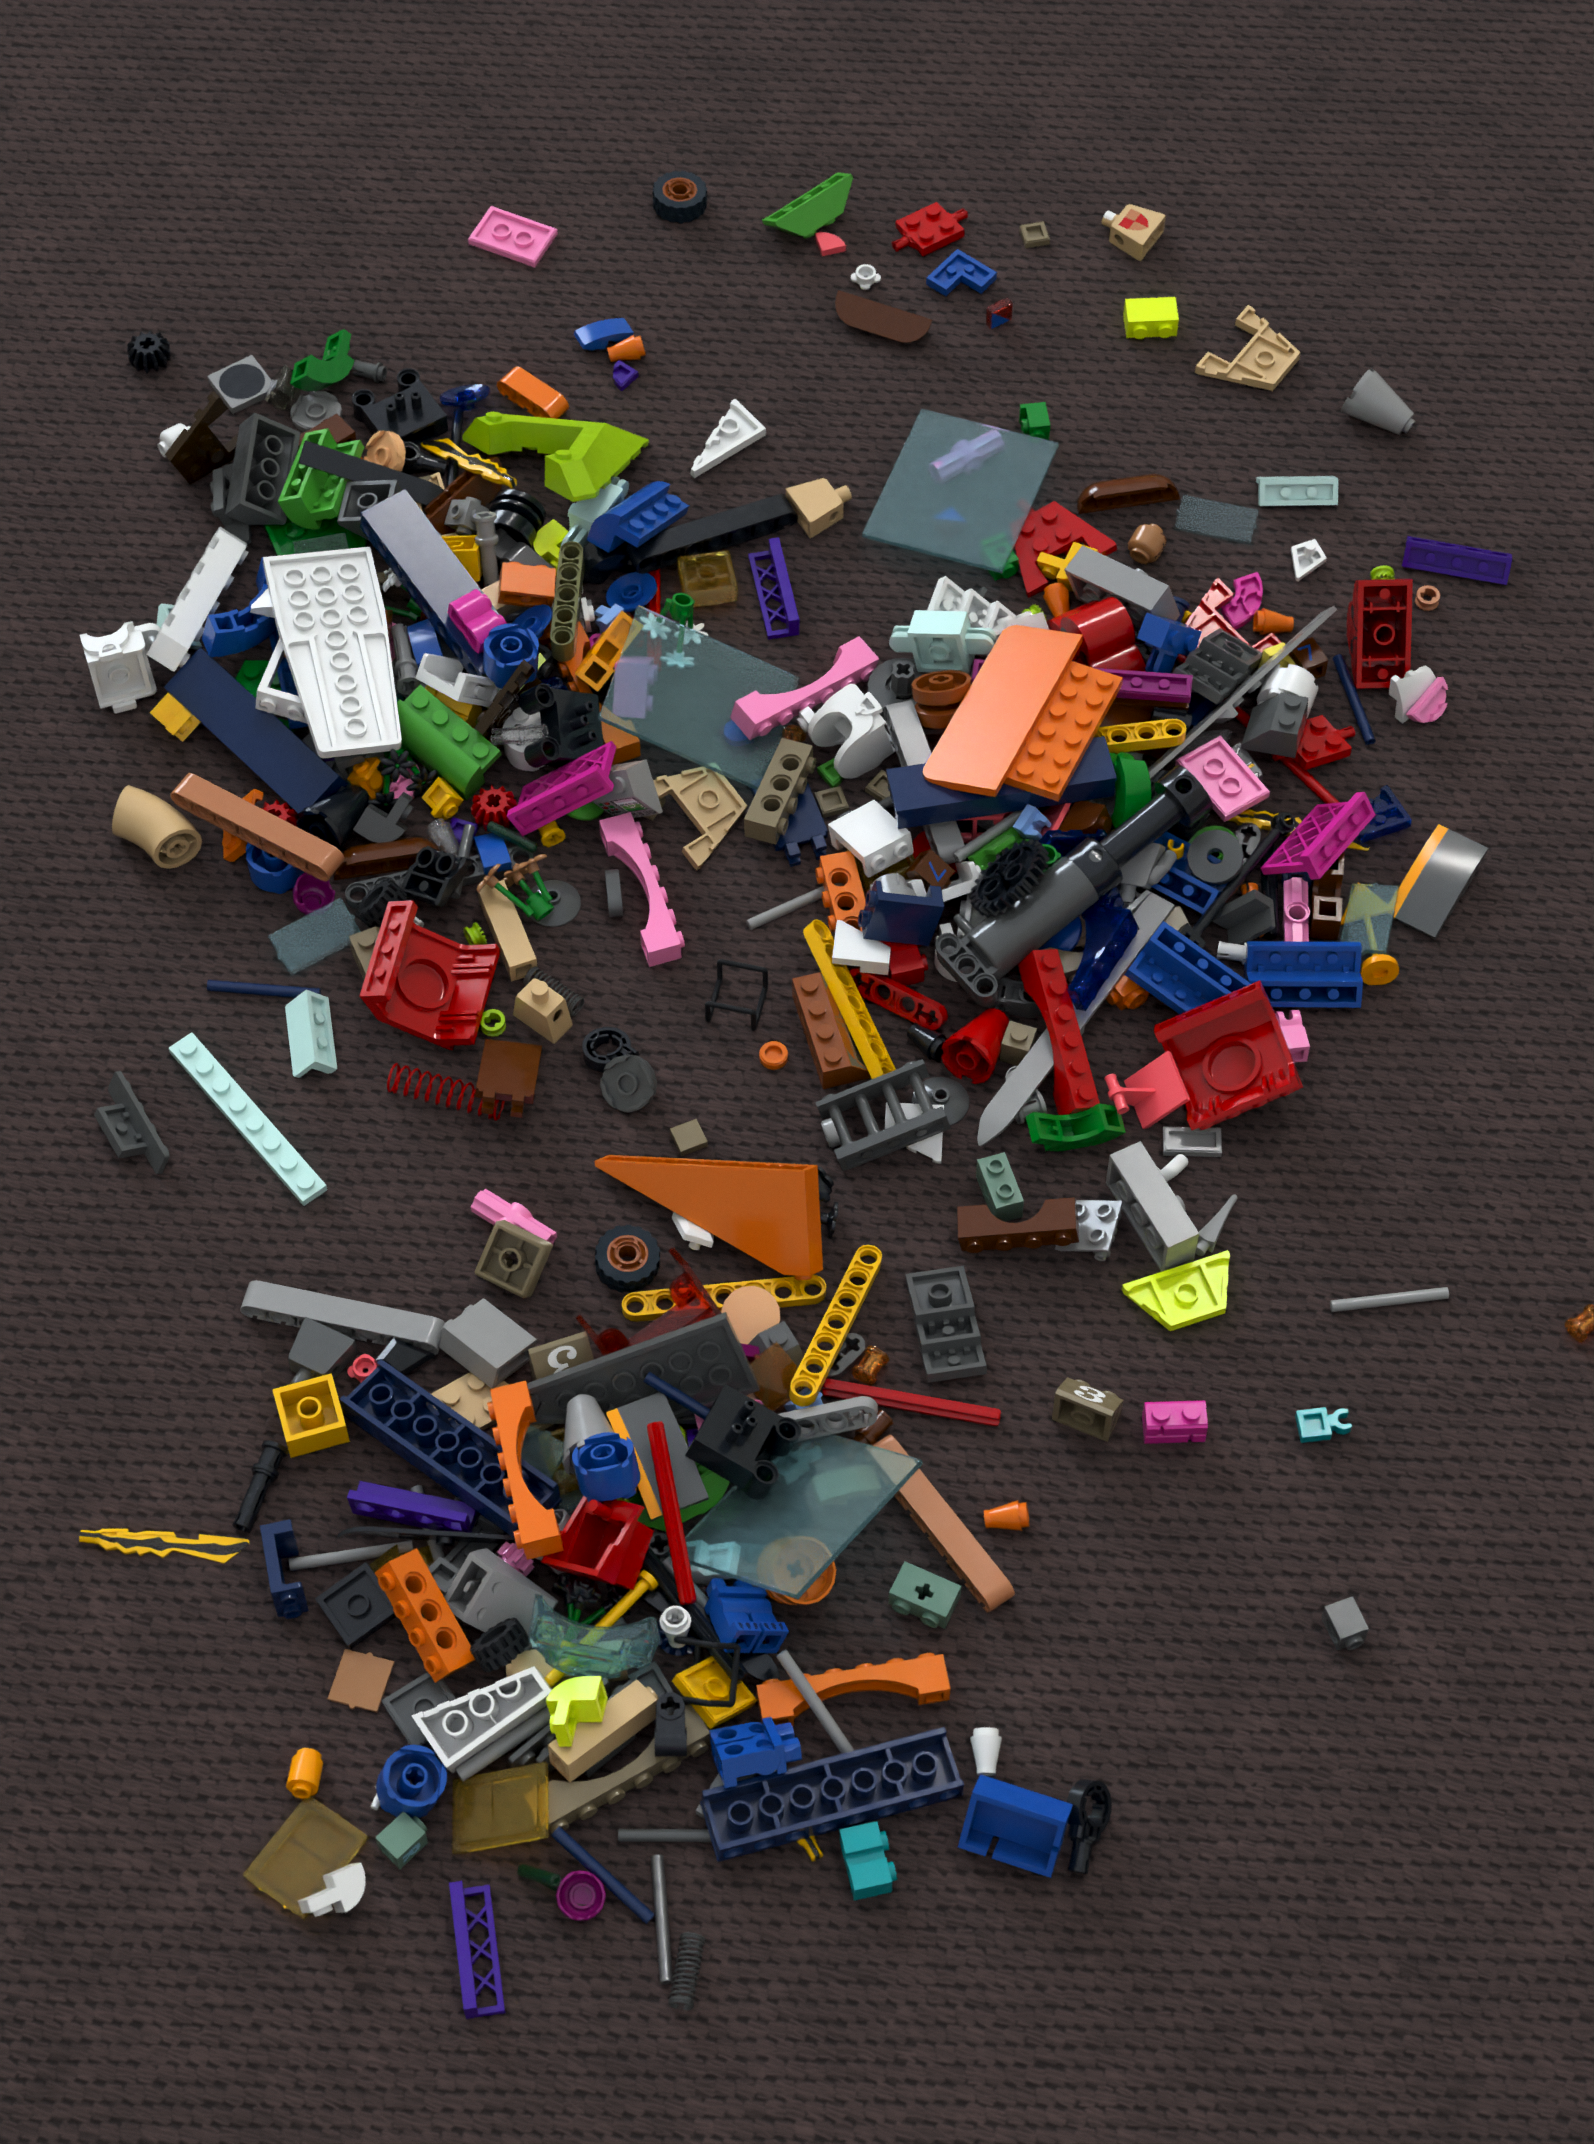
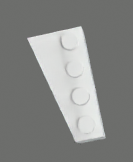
(482, 1716)

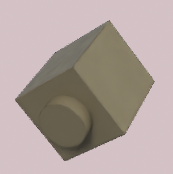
(1017, 1042)

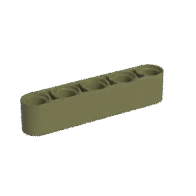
(567, 601)

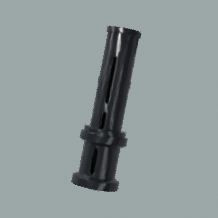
(263, 1474)

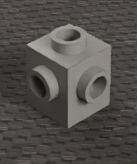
(460, 515)

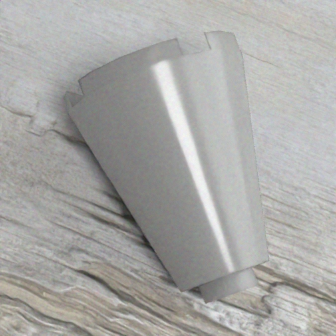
(1378, 404)
(583, 1420)

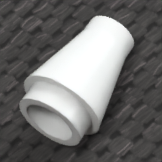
(675, 1623)
(986, 1749)

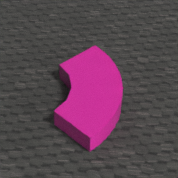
(1245, 602)

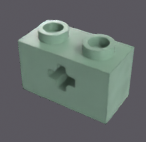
(999, 1187)
(914, 1584)

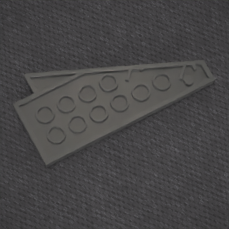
(692, 1359)

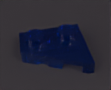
(1389, 816)

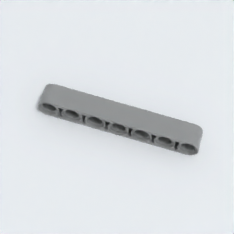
(914, 750)
(347, 1316)

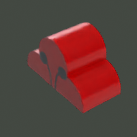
(1380, 631)
(1106, 634)

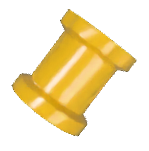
(551, 834)

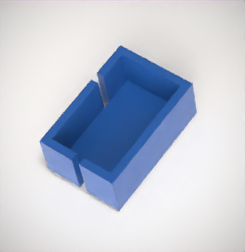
(1025, 1821)

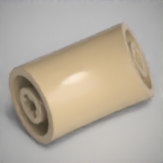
(155, 828)

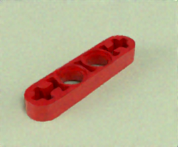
(894, 1002)

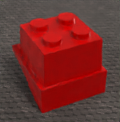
(603, 1542)

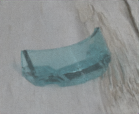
(591, 1649)

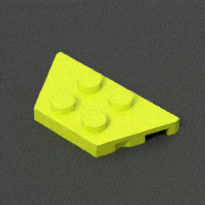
(1184, 1292)

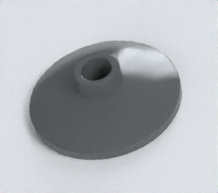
(566, 904)
(956, 1100)

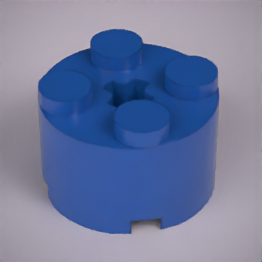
(506, 650)
(269, 871)
(606, 1467)
(427, 1778)

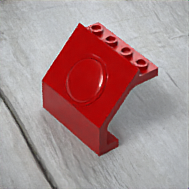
(427, 980)
(1229, 1056)

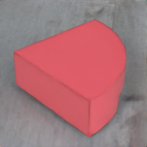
(829, 243)

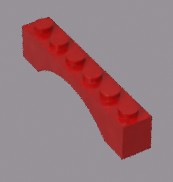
(1047, 985)

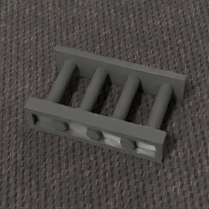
(885, 1141)

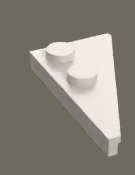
(732, 435)

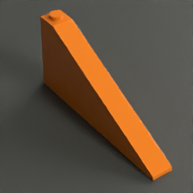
(751, 1205)

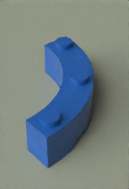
(238, 631)

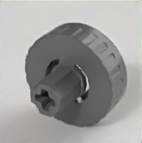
(893, 681)

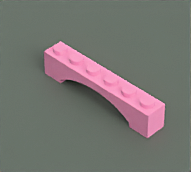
(760, 713)
(623, 840)

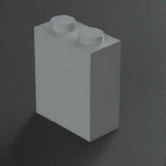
(486, 1342)

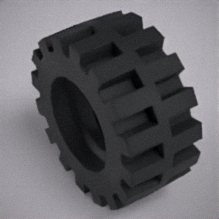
(373, 906)
(500, 1644)

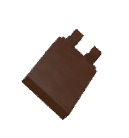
(508, 1074)

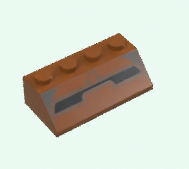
(827, 1033)

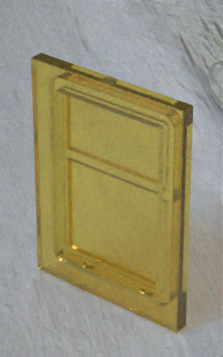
(500, 1808)
(302, 1852)

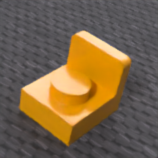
(367, 776)

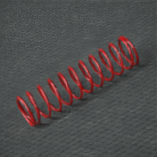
(437, 1100)

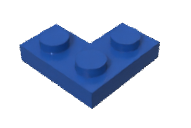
(961, 268)

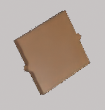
(361, 1680)

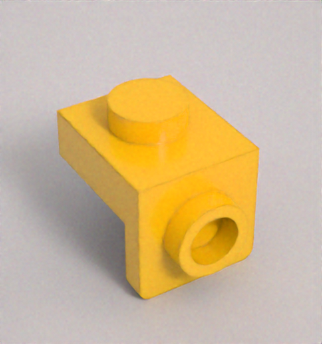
(442, 799)

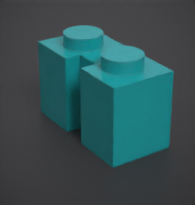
(865, 1860)

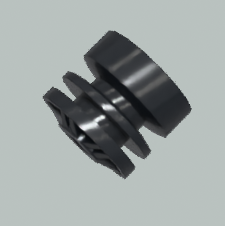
(518, 515)

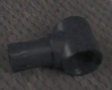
(417, 461)

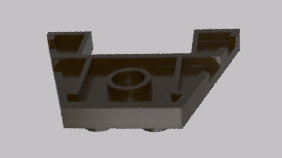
(198, 449)
(506, 700)

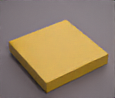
(710, 1682)

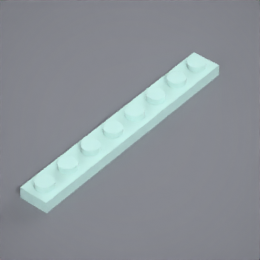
(248, 1119)

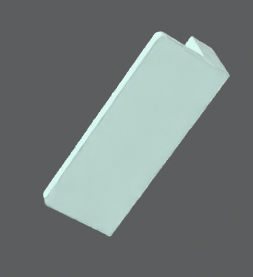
(1297, 490)
(310, 1034)

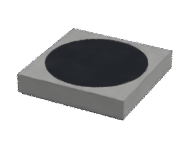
(241, 384)

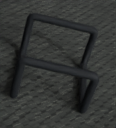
(755, 1016)
(694, 1641)

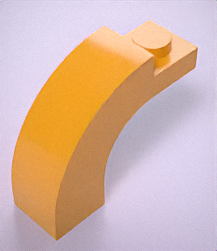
(602, 656)

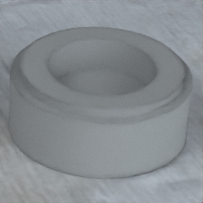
(830, 1133)

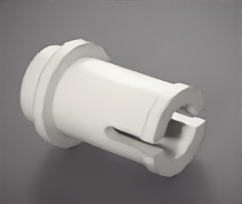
(1232, 951)

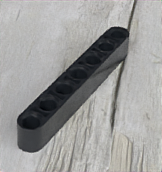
(713, 533)

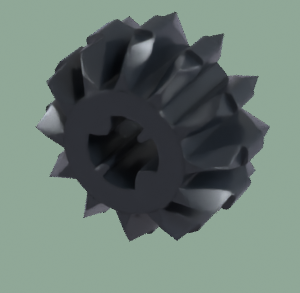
(148, 351)

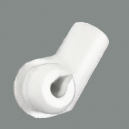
(1174, 1167)

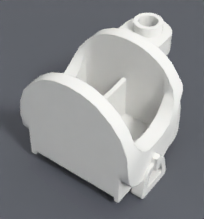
(121, 665)
(852, 721)

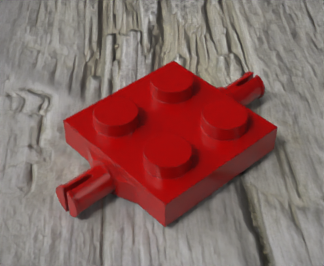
(929, 229)
(1321, 743)

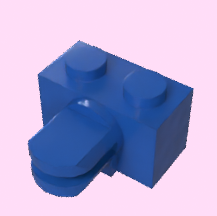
(1168, 641)

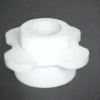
(865, 276)

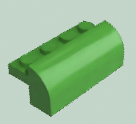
(311, 493)
(444, 742)

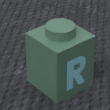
(402, 1839)

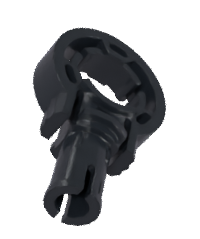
(601, 1036)
(1087, 1830)

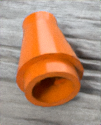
(628, 349)
(1057, 598)
(1271, 622)
(1008, 1516)

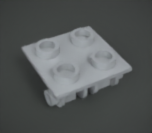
(1096, 1227)

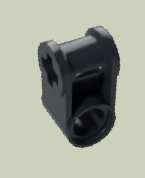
(670, 1729)

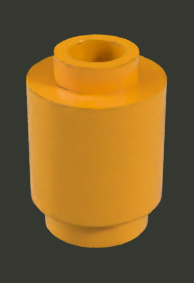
(305, 1773)

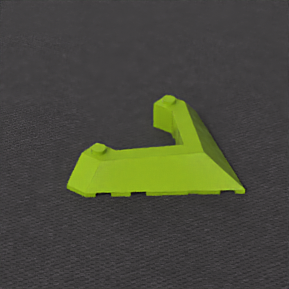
(581, 451)

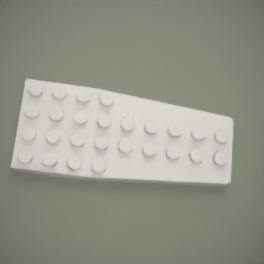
(337, 648)

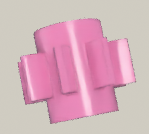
(515, 1558)

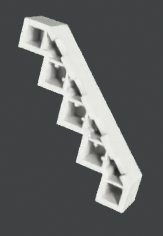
(197, 600)

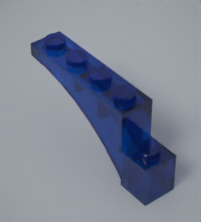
(1107, 937)

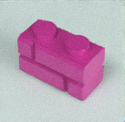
(1174, 1422)

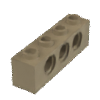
(779, 791)

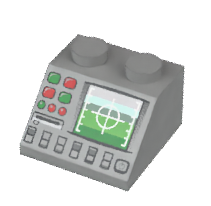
(631, 792)

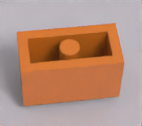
(526, 585)

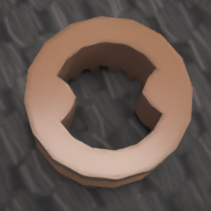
(1430, 591)

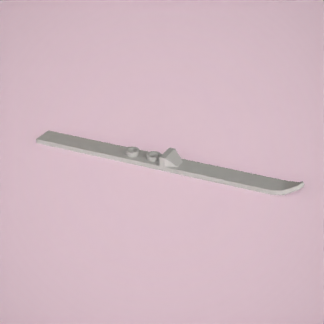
(1225, 710)
(1039, 1059)

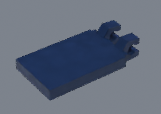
(803, 827)

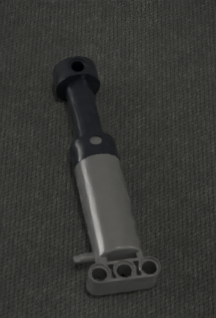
(1066, 889)

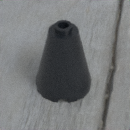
(335, 815)

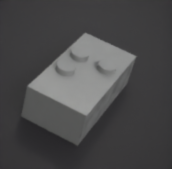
(1100, 577)
(1152, 1207)

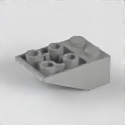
(493, 1591)

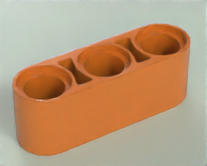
(532, 394)

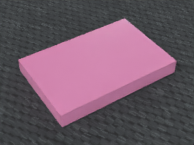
(512, 236)
(1224, 778)

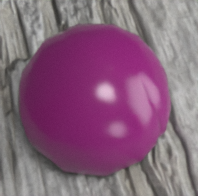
(309, 891)
(580, 1888)

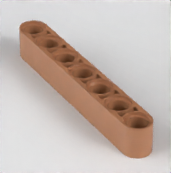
(257, 827)
(951, 1536)

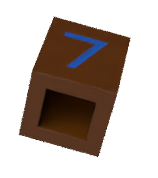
(1310, 657)
(930, 870)

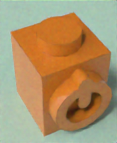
(1127, 994)

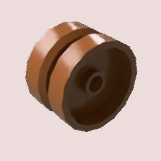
(939, 696)

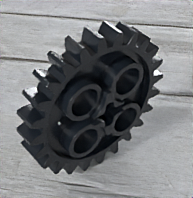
(1009, 878)

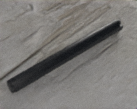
(699, 1623)

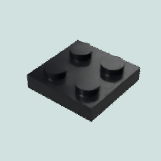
(357, 1605)

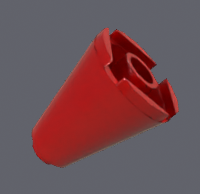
(976, 1046)

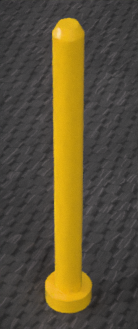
(645, 1583)

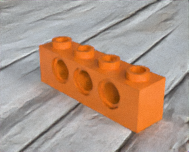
(841, 869)
(439, 1619)

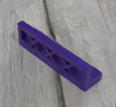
(1457, 560)
(782, 586)
(411, 1508)
(464, 1954)

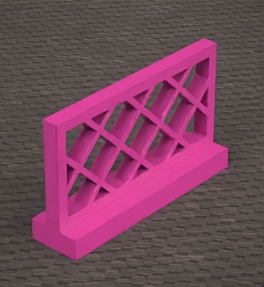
(564, 790)
(1321, 838)

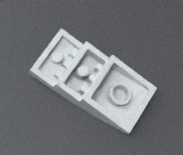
(981, 613)

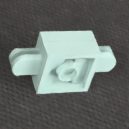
(585, 512)
(942, 640)

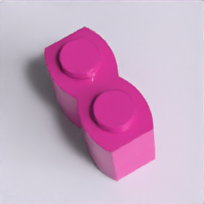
(474, 618)

